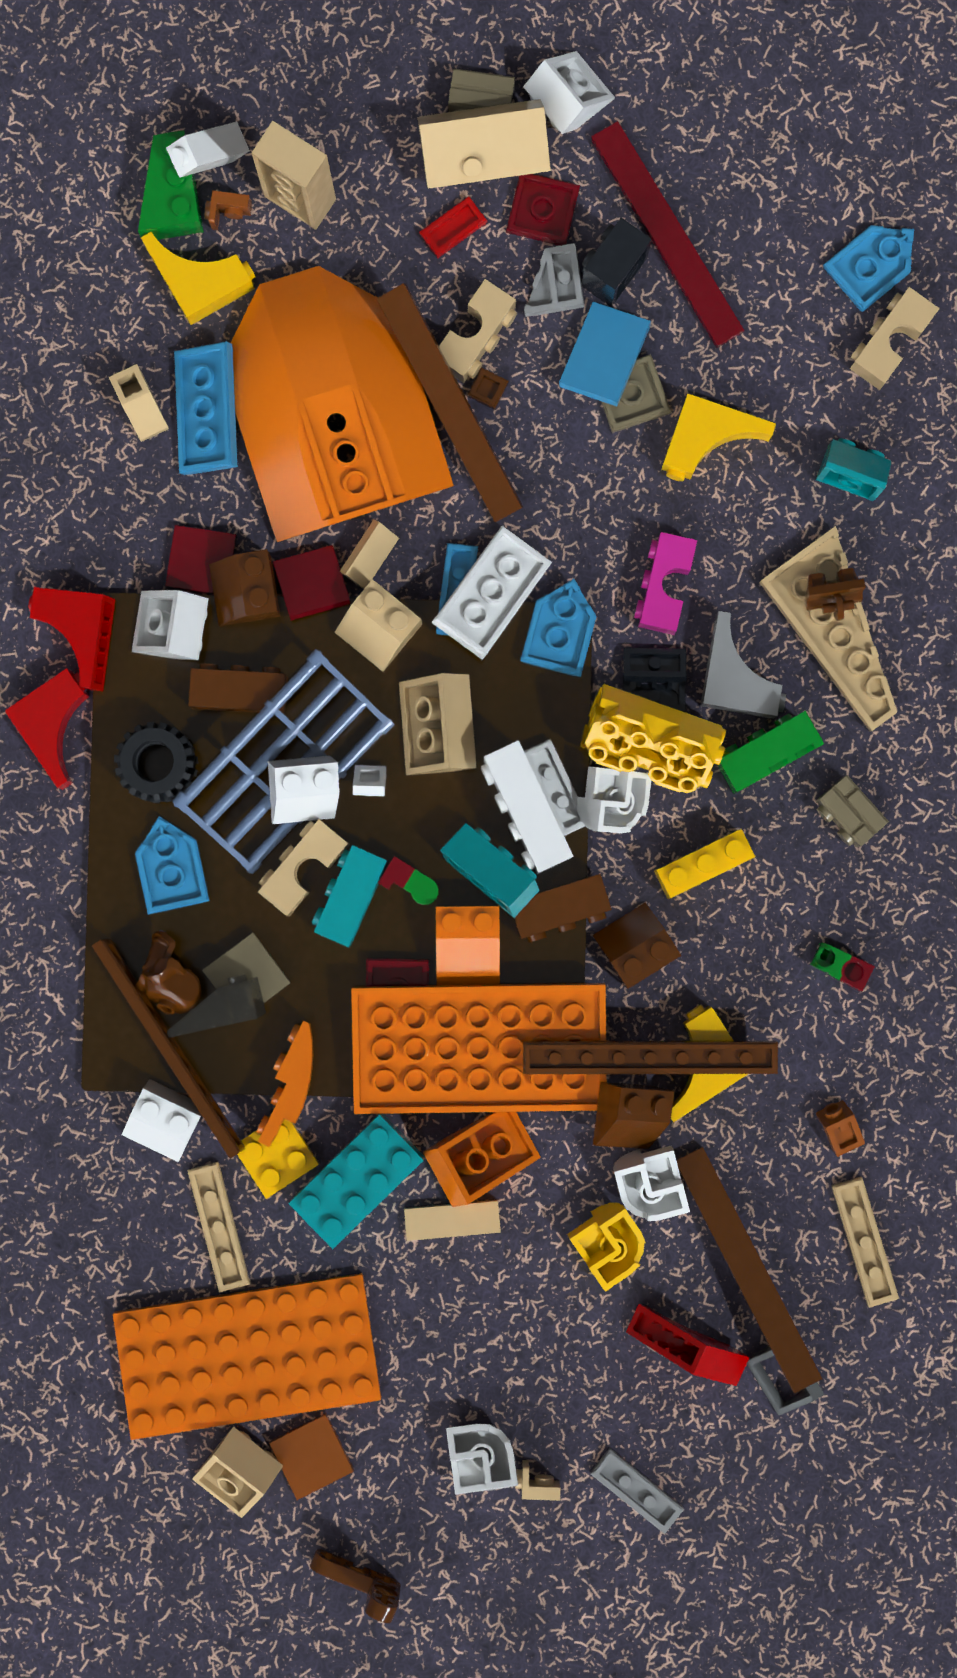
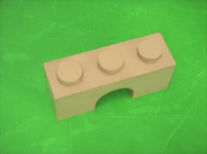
(493, 310)
(908, 316)
(282, 886)

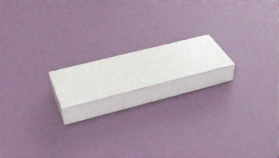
(555, 785)

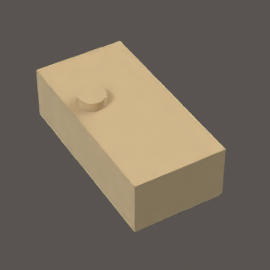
(484, 143)
(294, 175)

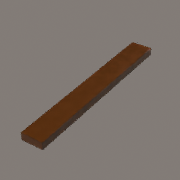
(449, 402)
(169, 1048)
(650, 1057)
(748, 1270)

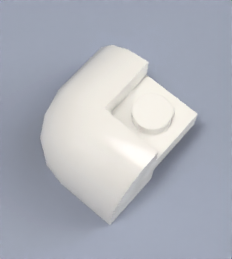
(614, 799)
(651, 1184)
(480, 1458)

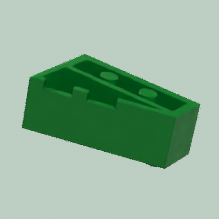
(169, 202)
(769, 751)

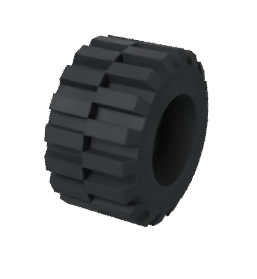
(132, 750)

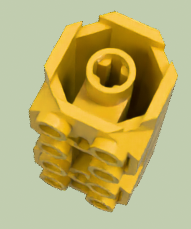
(641, 733)

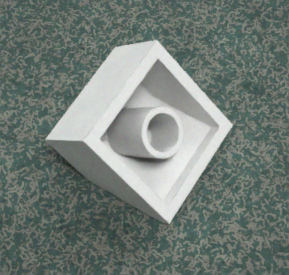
(568, 91)
(170, 624)
(303, 789)
(162, 1120)

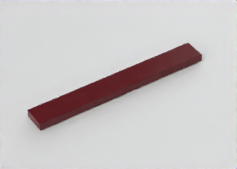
(667, 234)

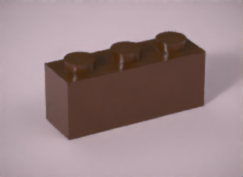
(234, 688)
(563, 907)

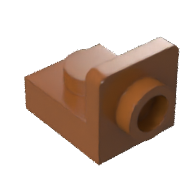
(231, 204)
(840, 1127)

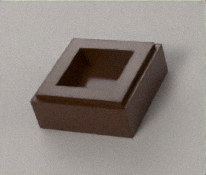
(487, 388)

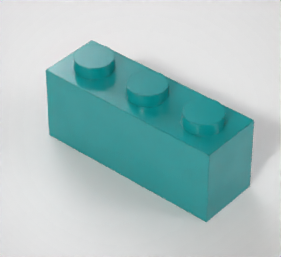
(491, 869)
(349, 895)

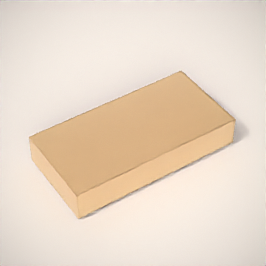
(369, 554)

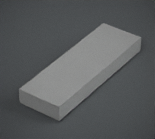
(637, 1490)

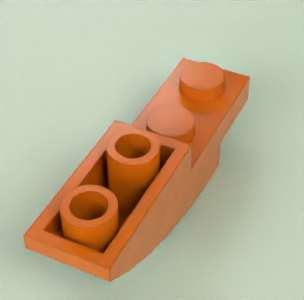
(296, 1072)

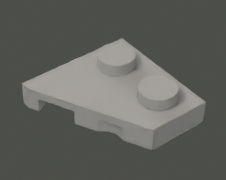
(557, 283)

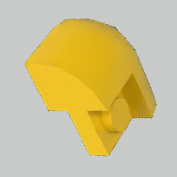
(609, 1244)

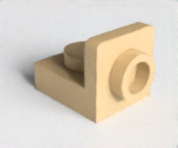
(539, 1489)

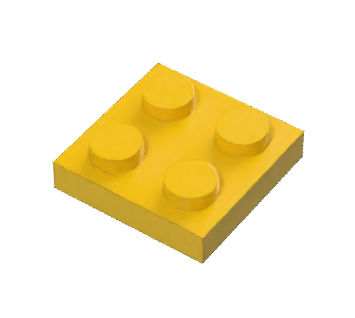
(280, 1163)

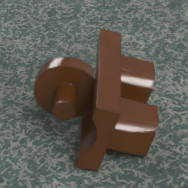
(834, 596)

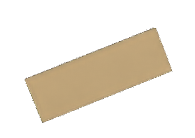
(450, 1221)

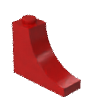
(84, 622)
(43, 720)
(687, 1348)

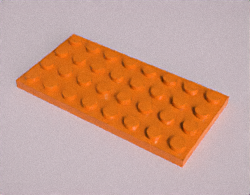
(465, 1047)
(246, 1356)

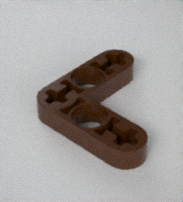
(381, 1590)

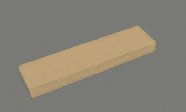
(218, 1226)
(865, 1242)

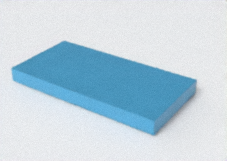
(205, 408)

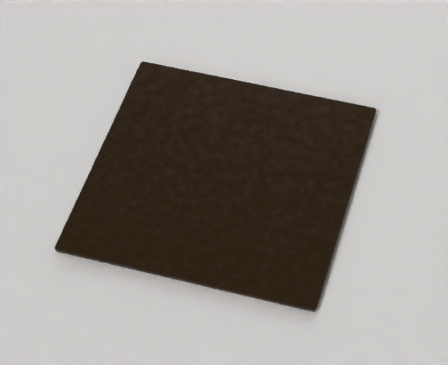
(408, 822)

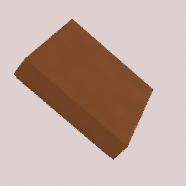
(311, 1456)

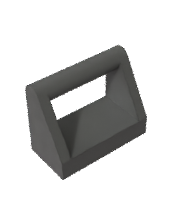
(807, 1396)

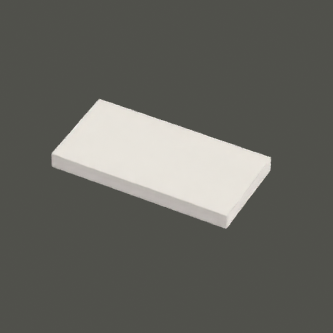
(491, 592)

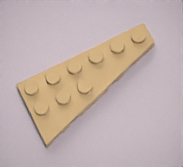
(840, 646)

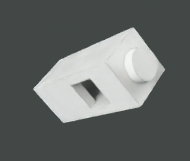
(207, 149)

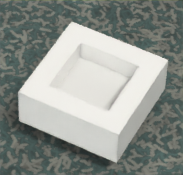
(369, 780)

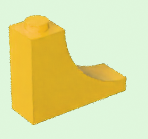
(200, 286)
(703, 428)
(703, 1026)

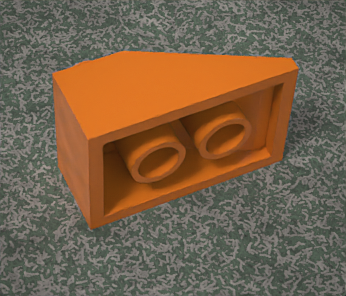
(468, 945)
(481, 1156)

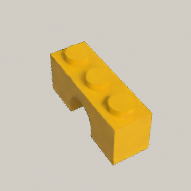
(704, 864)

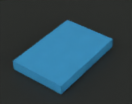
(604, 354)

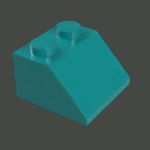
(854, 469)

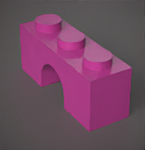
(669, 556)

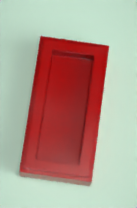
(453, 227)

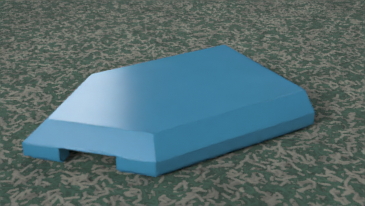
(872, 264)
(560, 631)
(170, 869)

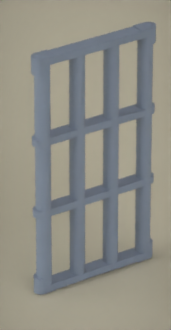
(293, 729)

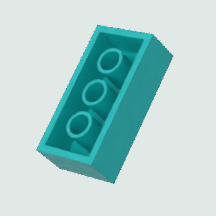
(356, 1180)

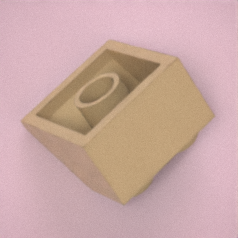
(378, 625)
(238, 1472)

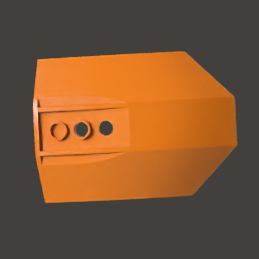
(317, 351)

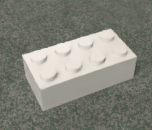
(527, 807)

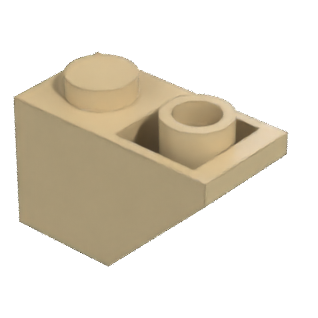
(138, 402)

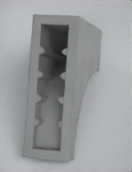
(731, 683)

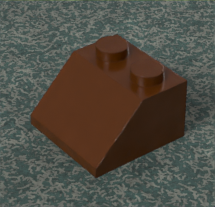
(244, 588)
(636, 945)
(631, 1115)

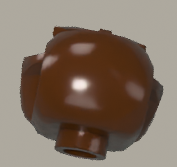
(165, 979)

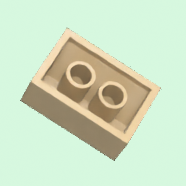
(437, 724)

